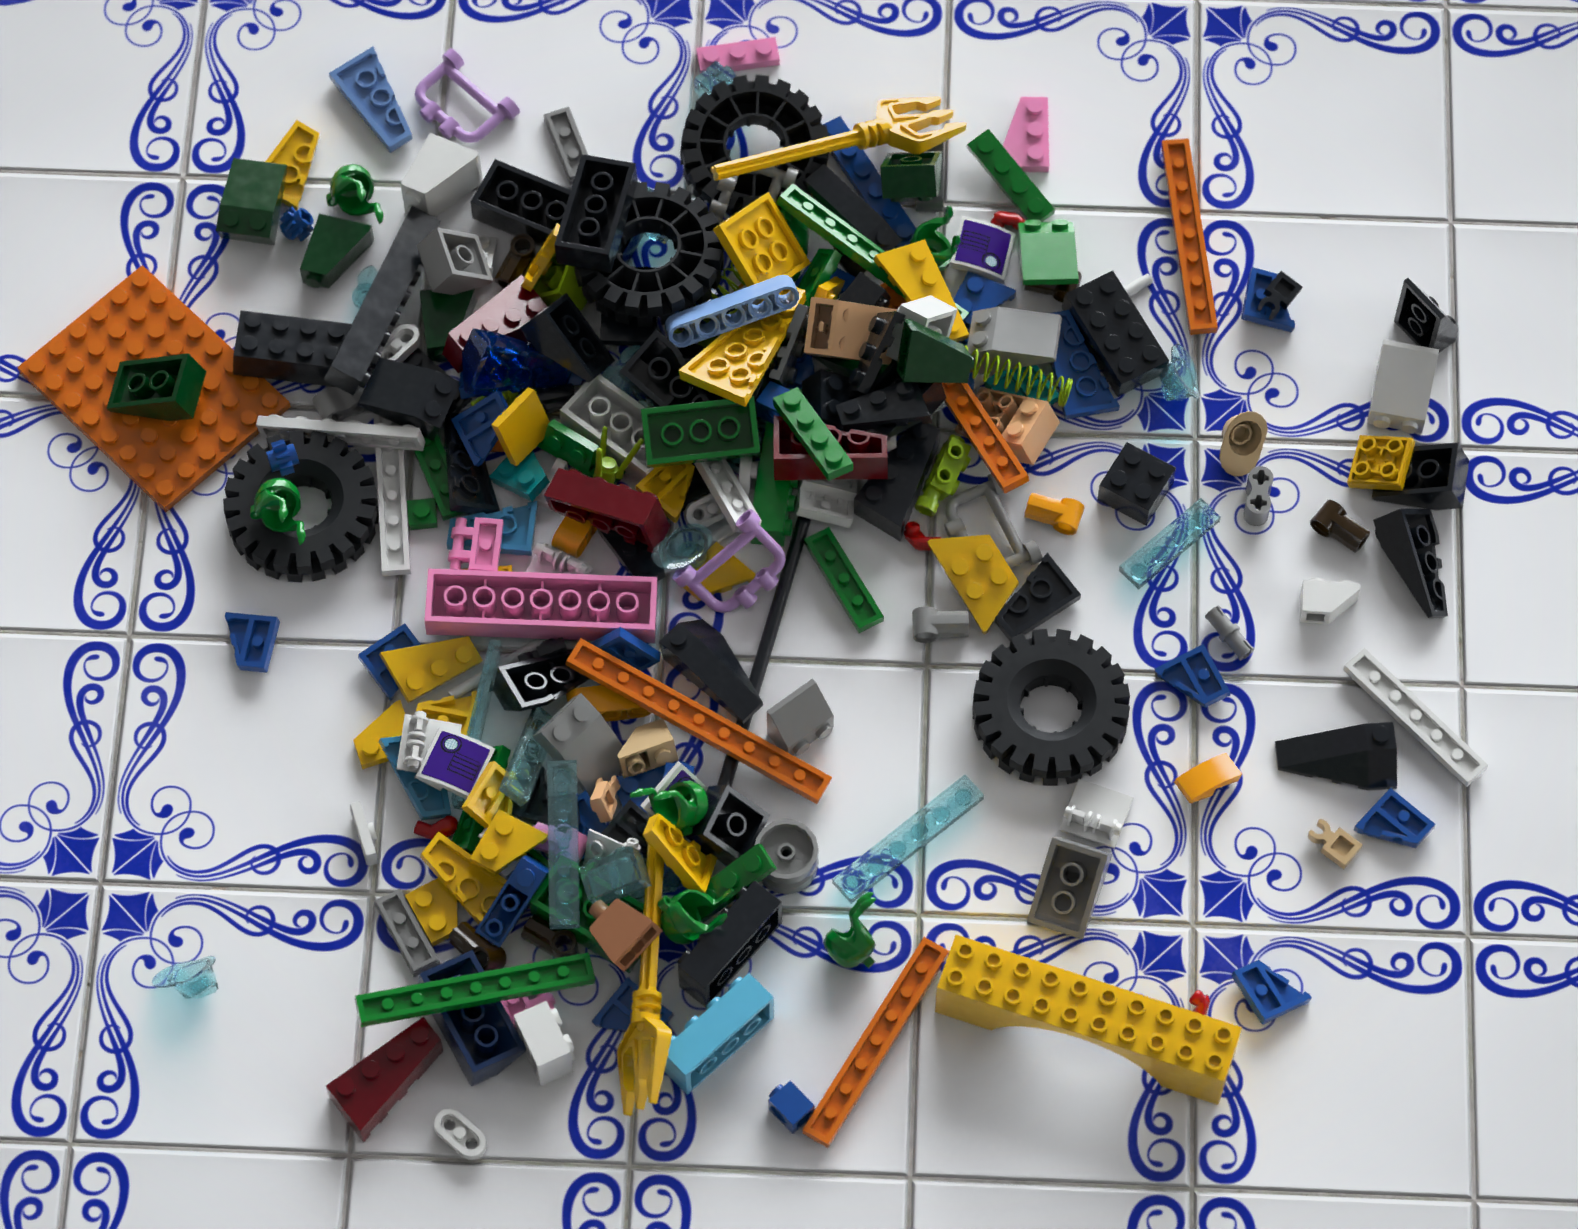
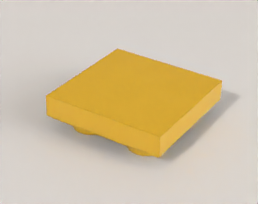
(521, 426)
(1381, 462)

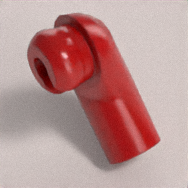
(1008, 218)
(916, 537)
(446, 826)
(1200, 1002)

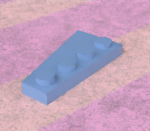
(369, 93)

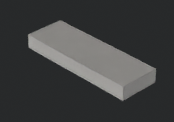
(566, 140)
(406, 932)

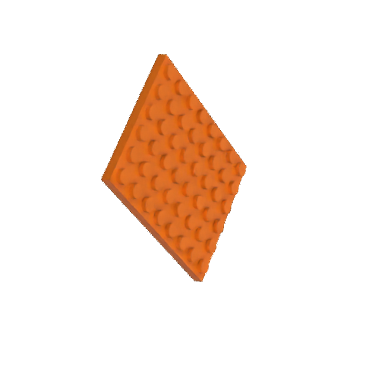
(144, 322)

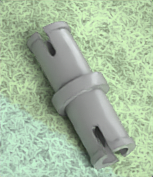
(1229, 632)

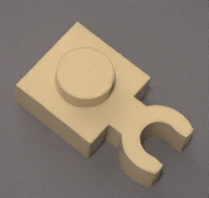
(1338, 846)

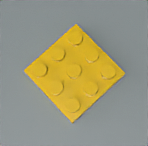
(761, 242)

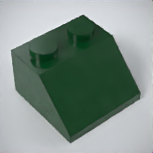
(911, 176)

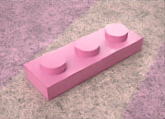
(740, 55)

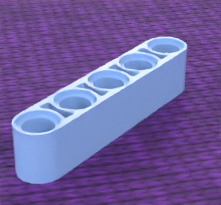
(741, 300)

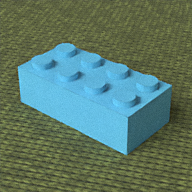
(718, 1032)

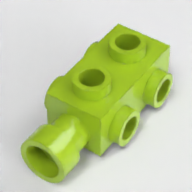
(943, 476)

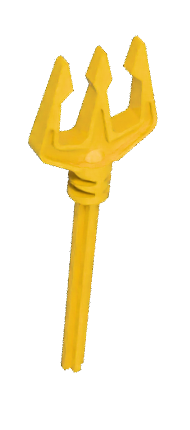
(887, 128)
(647, 1039)

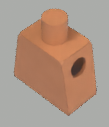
(622, 931)

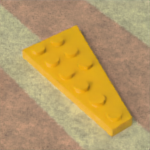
(740, 357)

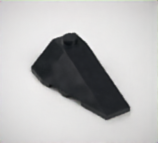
(656, 373)
(1410, 544)

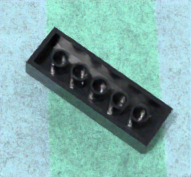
(525, 205)

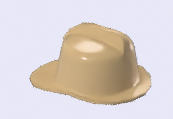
(1242, 442)

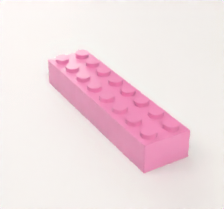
(539, 604)

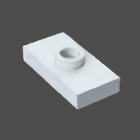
(365, 832)

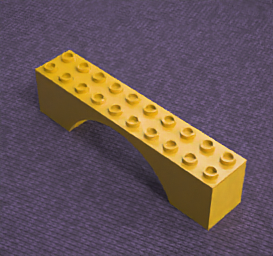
(1167, 1041)

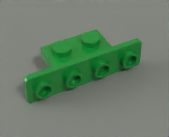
(571, 447)

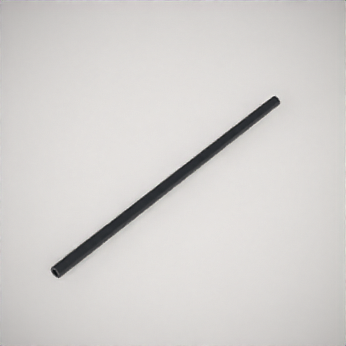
(770, 631)

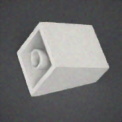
(440, 175)
(1402, 386)

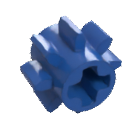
(296, 224)
(282, 457)

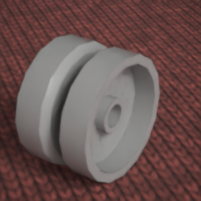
(794, 854)

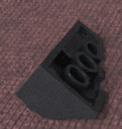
(842, 201)
(710, 664)
(535, 681)
(1351, 755)

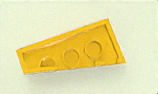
(918, 277)
(466, 881)

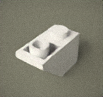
(1326, 600)

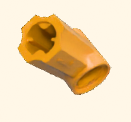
(1062, 514)

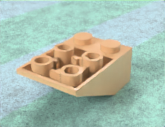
(840, 328)
(1021, 421)

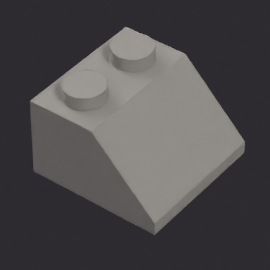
(454, 261)
(800, 719)

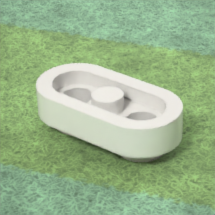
(396, 348)
(747, 472)
(709, 508)
(461, 1135)

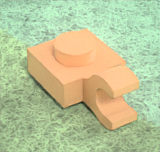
(603, 798)

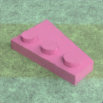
(1029, 135)

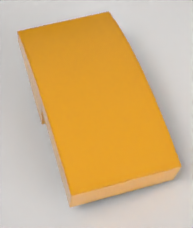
(1206, 777)

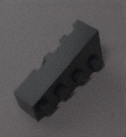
(891, 500)

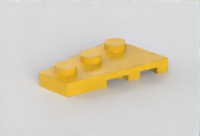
(296, 152)
(429, 665)
(680, 855)

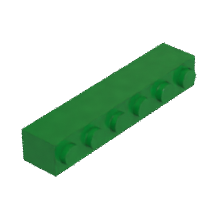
(773, 497)

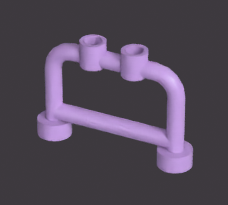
(449, 126)
(745, 594)

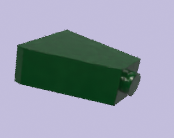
(333, 249)
(441, 315)
(931, 356)

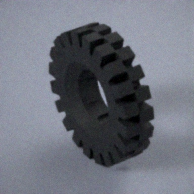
(740, 105)
(670, 287)
(327, 545)
(1059, 663)

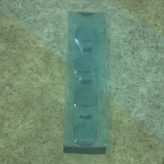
(1169, 543)
(526, 760)

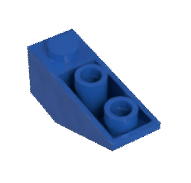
(512, 900)

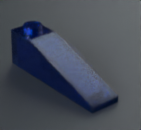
(506, 364)

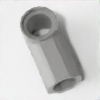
(933, 624)

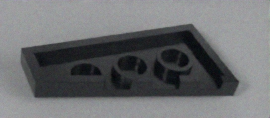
(468, 484)

